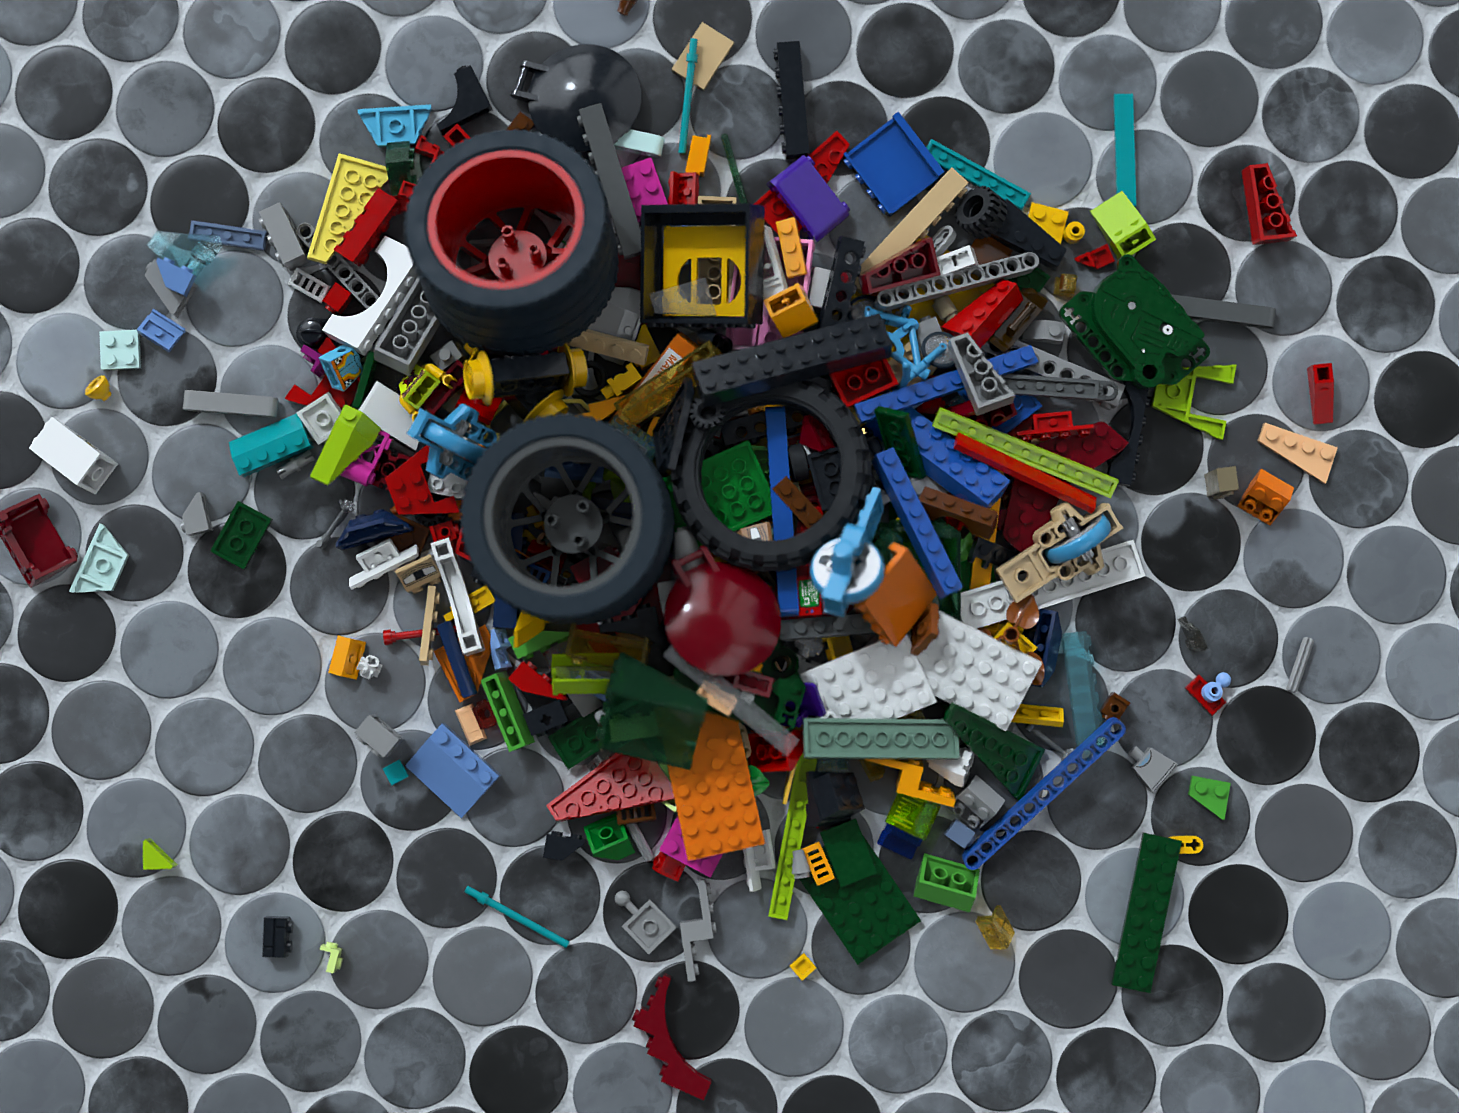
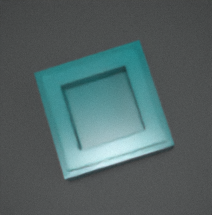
(395, 772)

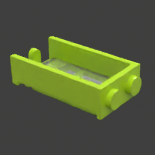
(577, 678)

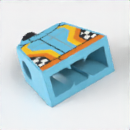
(342, 366)

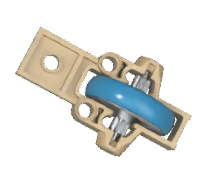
(1061, 548)

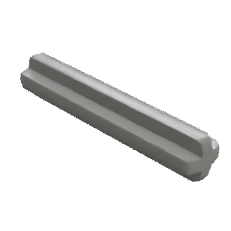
(1300, 664)
(639, 839)

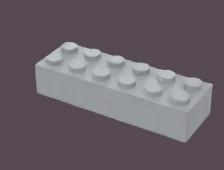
(407, 332)

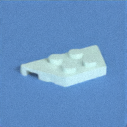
(101, 564)

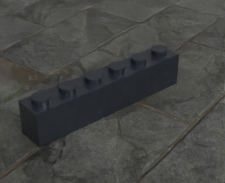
(792, 99)

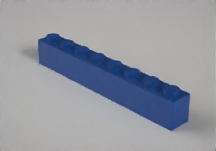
(916, 523)

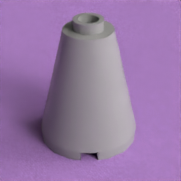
(684, 544)

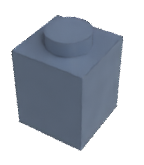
(960, 833)

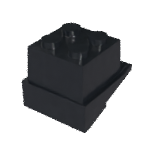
(831, 798)

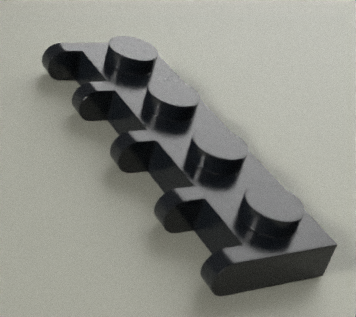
(990, 553)

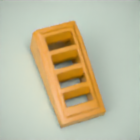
(826, 878)

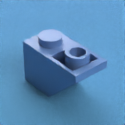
(175, 278)

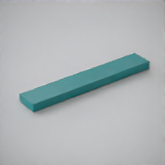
(1124, 145)
(977, 174)

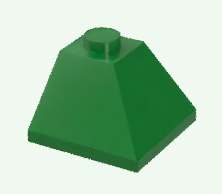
(609, 839)

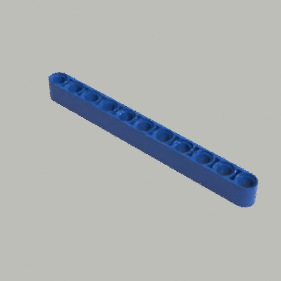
(781, 513)
(1045, 784)

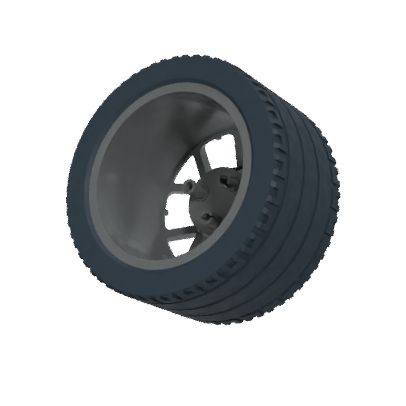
(570, 522)

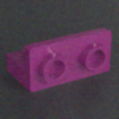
(313, 357)

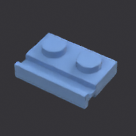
(161, 330)

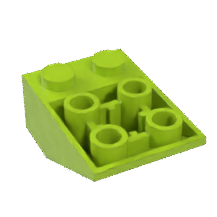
(1122, 225)

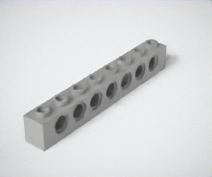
(1059, 366)

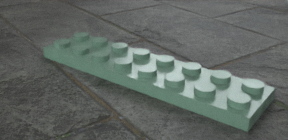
(879, 739)

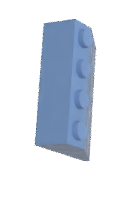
(452, 770)

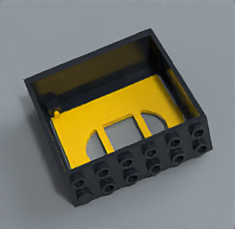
(666, 255)

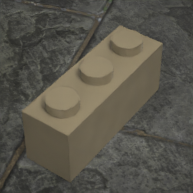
(1221, 482)

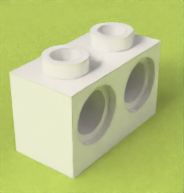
(957, 260)

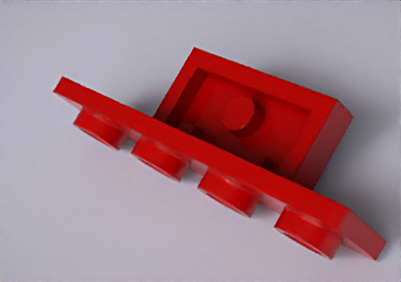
(1054, 425)

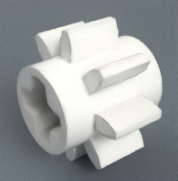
(369, 667)

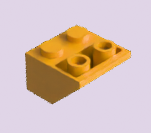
(791, 310)

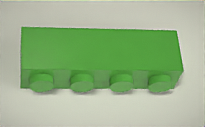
(507, 711)

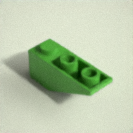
(540, 642)

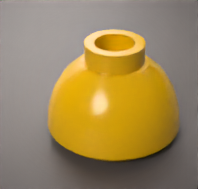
(98, 389)

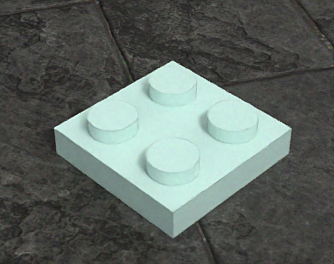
(120, 350)

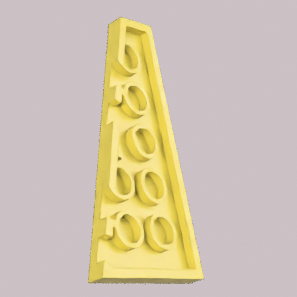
(348, 193)

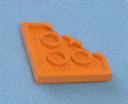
(476, 663)

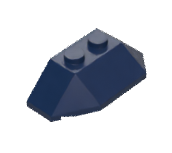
(371, 528)
(1047, 637)

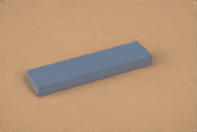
(232, 235)

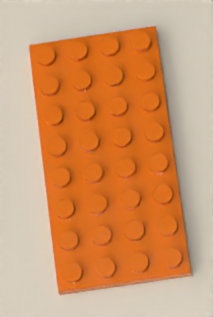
(717, 793)

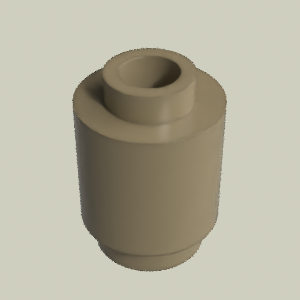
(944, 308)

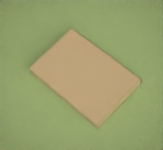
(711, 52)

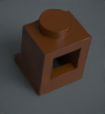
(1114, 699)

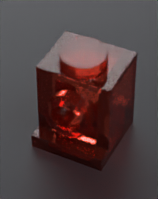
(479, 713)

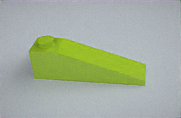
(347, 441)

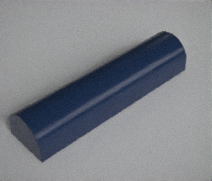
(456, 659)

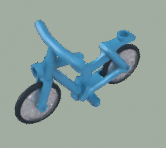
(933, 347)

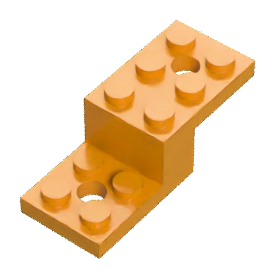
(909, 781)

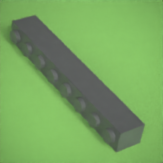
(611, 176)

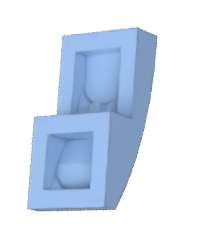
(499, 643)

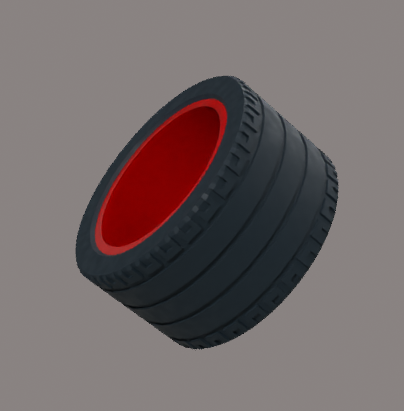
(528, 305)

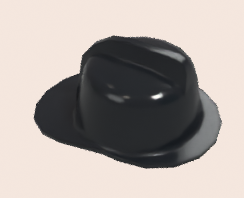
(311, 333)

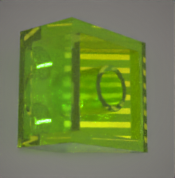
(913, 815)

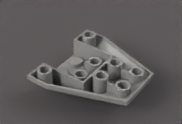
(620, 317)

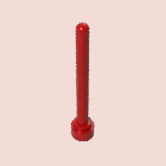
(392, 636)

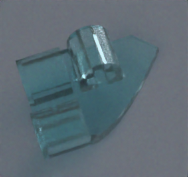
(186, 249)

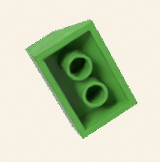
(946, 883)

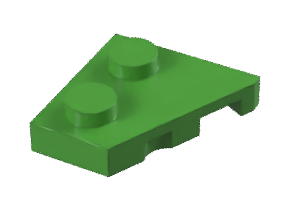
(1210, 794)

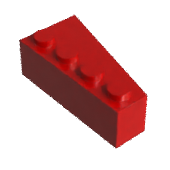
(1265, 206)
(368, 228)
(986, 312)

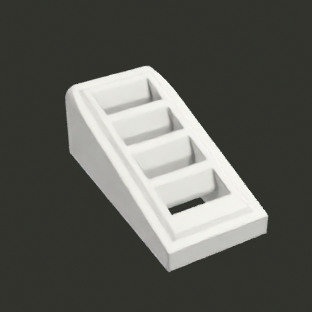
(297, 271)

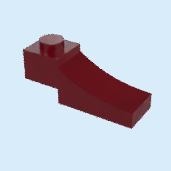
(442, 393)
(751, 683)

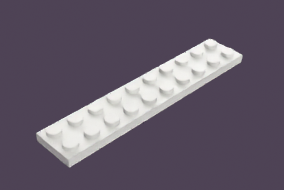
(990, 602)

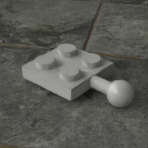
(647, 925)

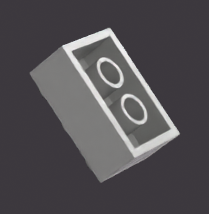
(283, 236)

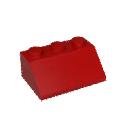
(863, 382)
(769, 758)

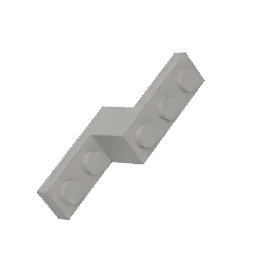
(697, 930)

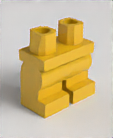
(622, 383)

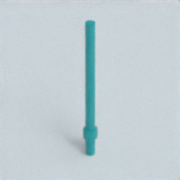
(691, 58)
(483, 898)

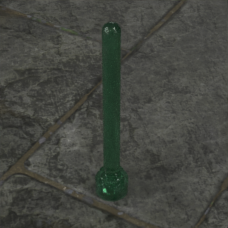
(733, 168)

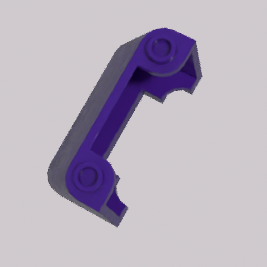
(809, 198)

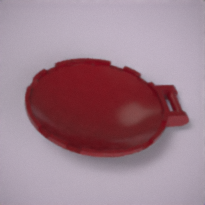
(721, 616)

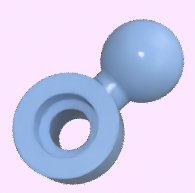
(1222, 680)

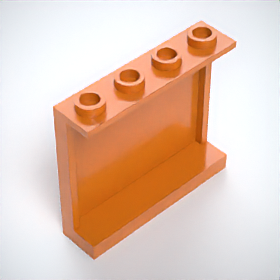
(899, 598)

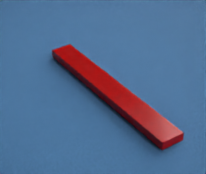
(1025, 472)

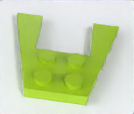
(1177, 398)

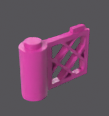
(363, 471)

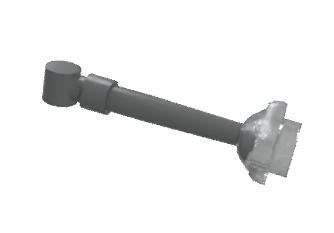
(347, 507)
(1037, 733)

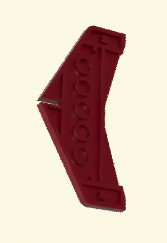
(1030, 506)

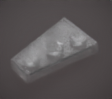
(684, 299)

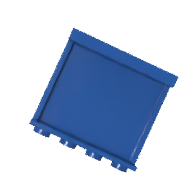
(893, 165)

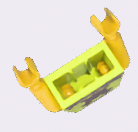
(419, 385)

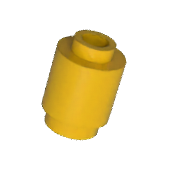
(1069, 236)

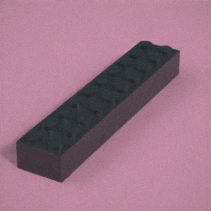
(791, 360)

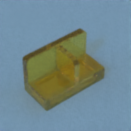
(996, 929)

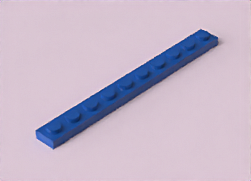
(941, 385)

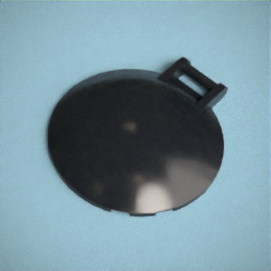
(576, 80)

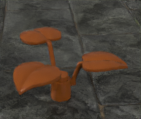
(1025, 615)

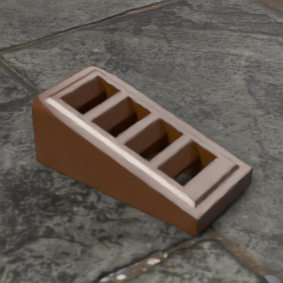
(651, 810)

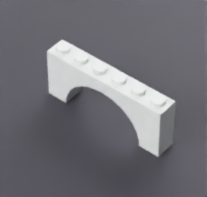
(363, 329)

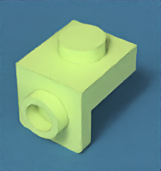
(335, 960)

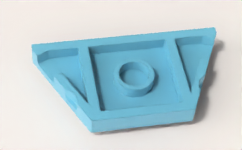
(395, 123)

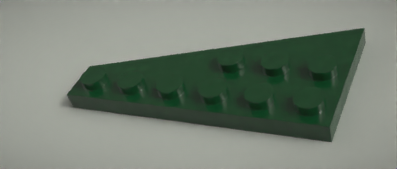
(1001, 751)

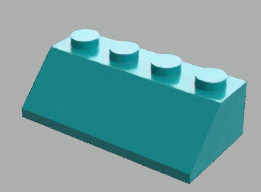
(270, 445)

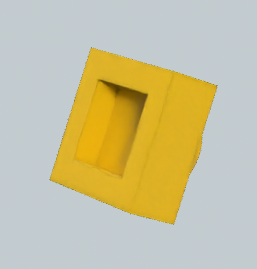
(802, 966)

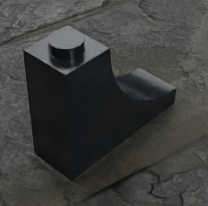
(470, 101)

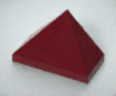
(815, 434)

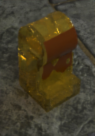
(1065, 285)

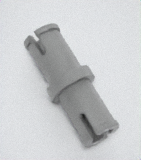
(295, 464)

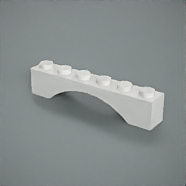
(457, 592)

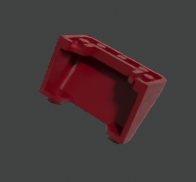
(34, 541)

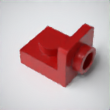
(668, 866)

